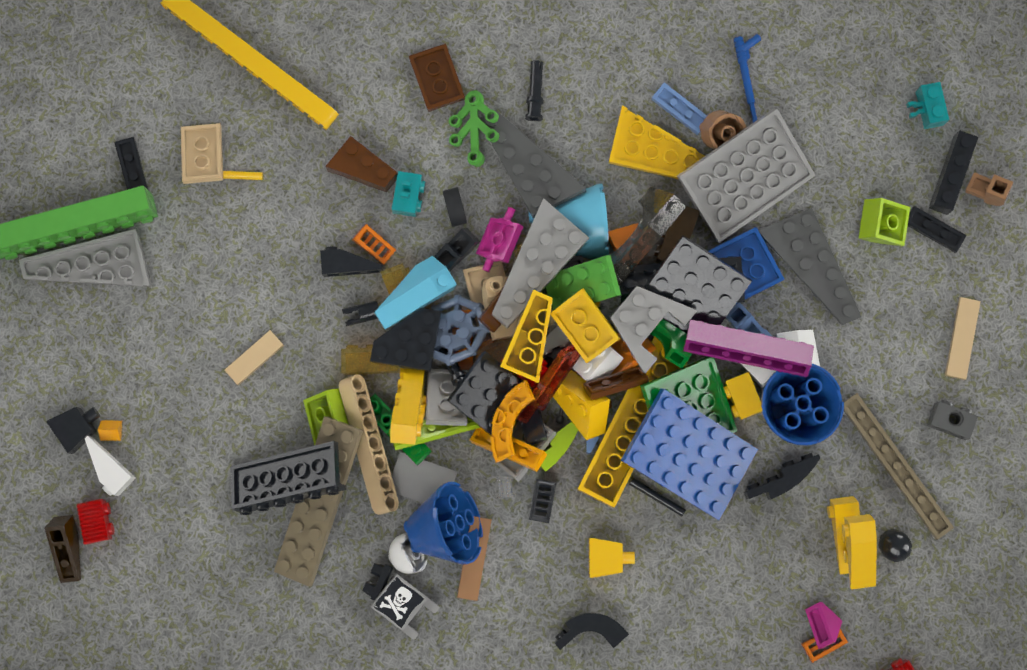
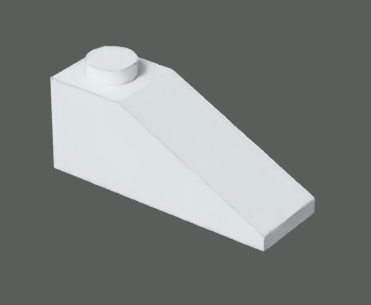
(108, 469)

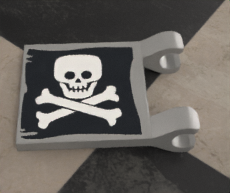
(400, 604)

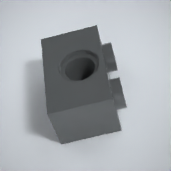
(964, 420)

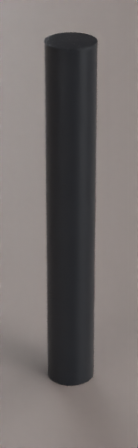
(657, 497)

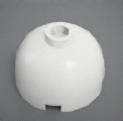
(403, 557)

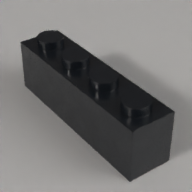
(953, 172)

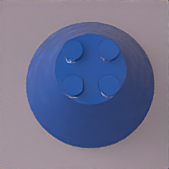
(802, 407)
(443, 525)

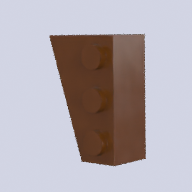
(361, 165)

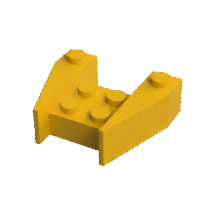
(854, 541)

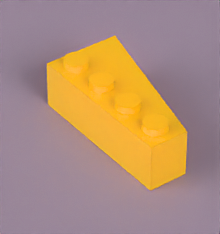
(527, 345)

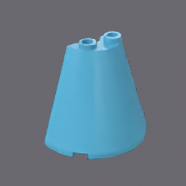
(590, 216)

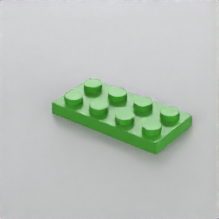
(594, 276)

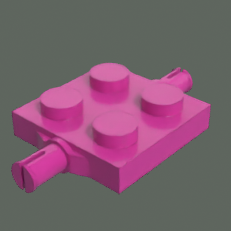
(499, 239)

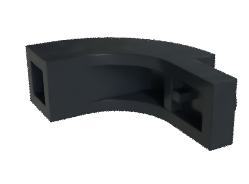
(595, 622)

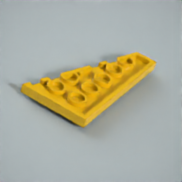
(649, 147)

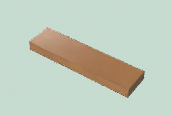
(472, 572)

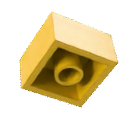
(743, 395)

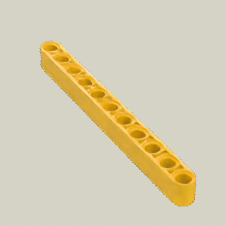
(253, 60)

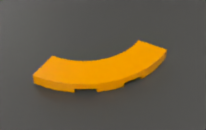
(505, 418)

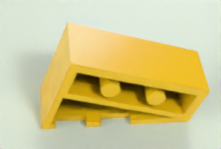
(586, 414)

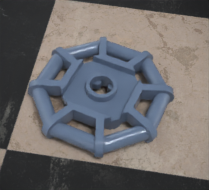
(466, 330)

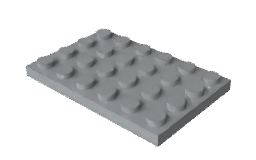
(746, 175)

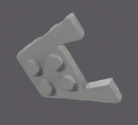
(639, 317)

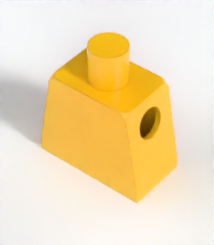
(607, 557)

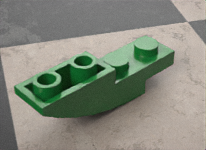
(383, 418)

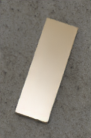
(254, 357)

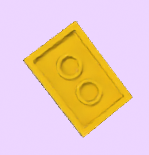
(585, 325)

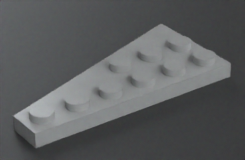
(544, 253)
(105, 260)

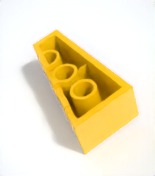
(409, 407)

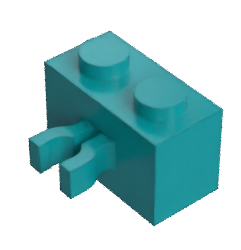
(930, 105)
(407, 194)

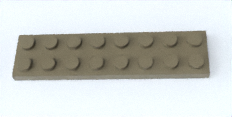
(314, 517)

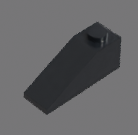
(343, 263)

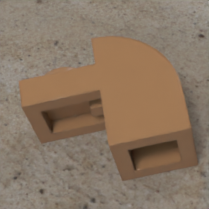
(992, 191)

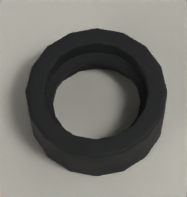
(454, 207)

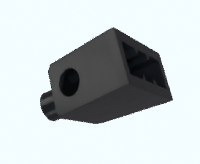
(73, 427)

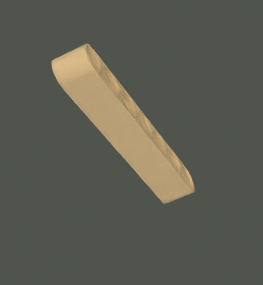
(370, 449)

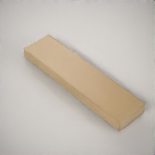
(962, 338)

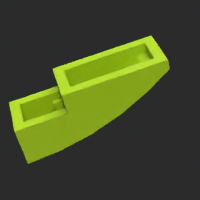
(559, 445)

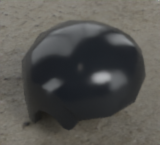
(895, 545)

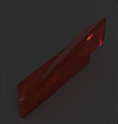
(550, 382)

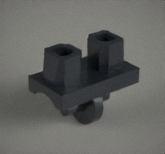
(383, 573)

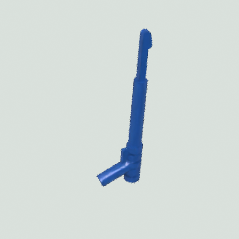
(742, 51)

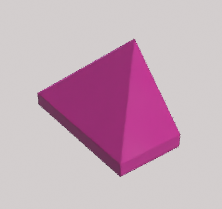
(824, 624)

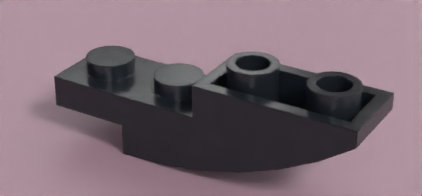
(790, 474)

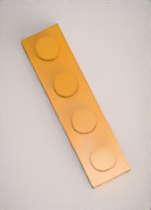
(525, 454)

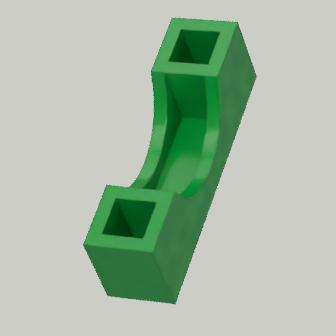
(673, 342)

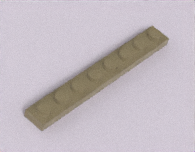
(897, 467)

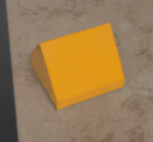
(110, 430)

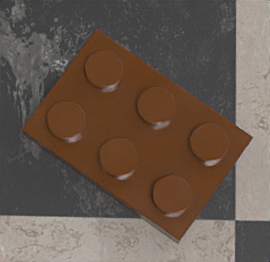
(437, 77)

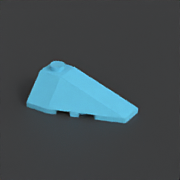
(418, 289)

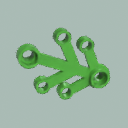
(473, 126)

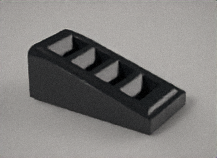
(548, 484)

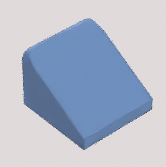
(590, 444)

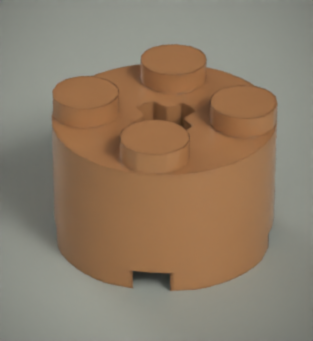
(720, 127)

